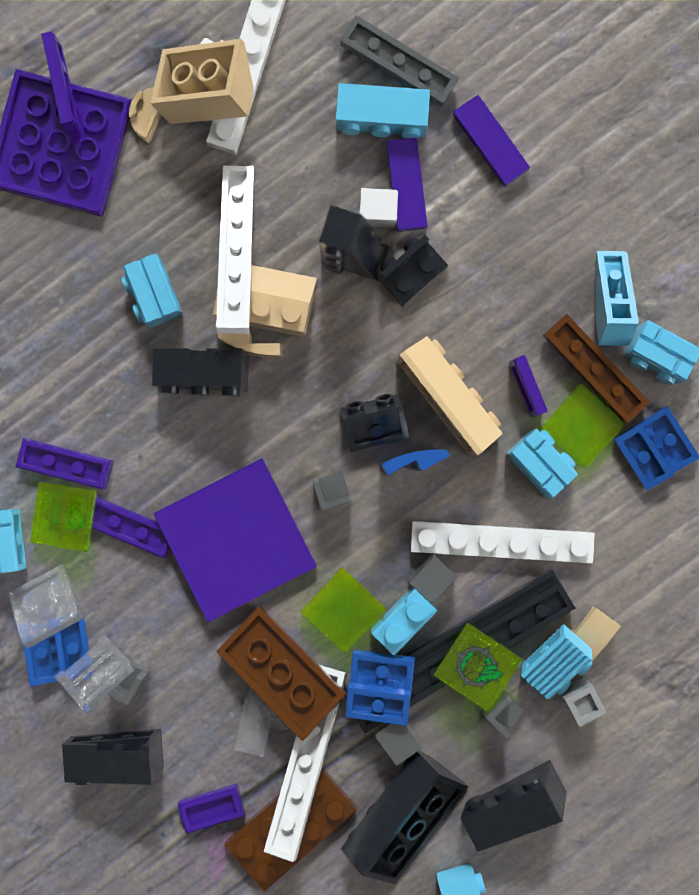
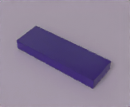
(61, 83)
(491, 140)
(407, 180)
(64, 463)
(129, 527)

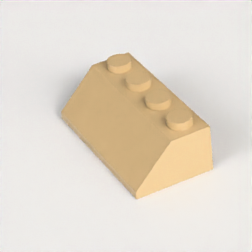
(449, 396)

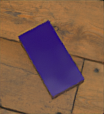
(528, 386)
(211, 808)

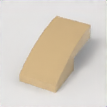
(244, 341)
(596, 630)

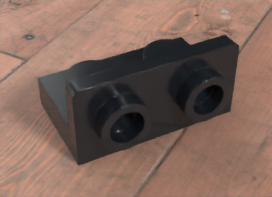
(412, 270)
(374, 422)

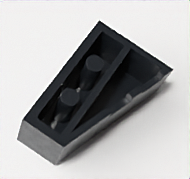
(350, 246)
(200, 371)
(113, 758)
(515, 808)

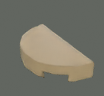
(143, 115)

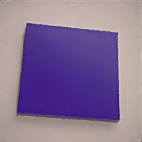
(46, 160)
(235, 540)

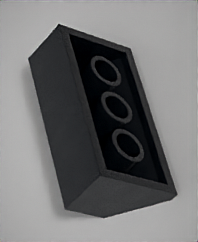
(403, 818)

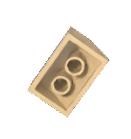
(203, 82)
(279, 301)

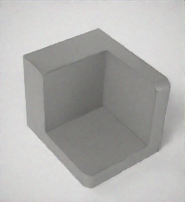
(583, 702)

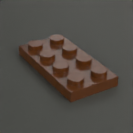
(281, 673)
(328, 811)

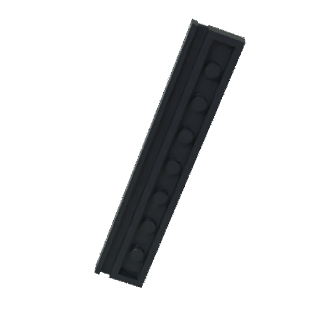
(504, 621)

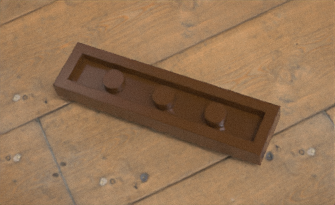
(596, 369)

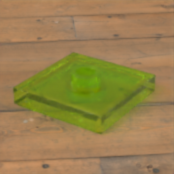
(582, 426)
(343, 610)

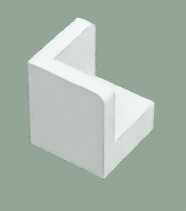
(379, 207)

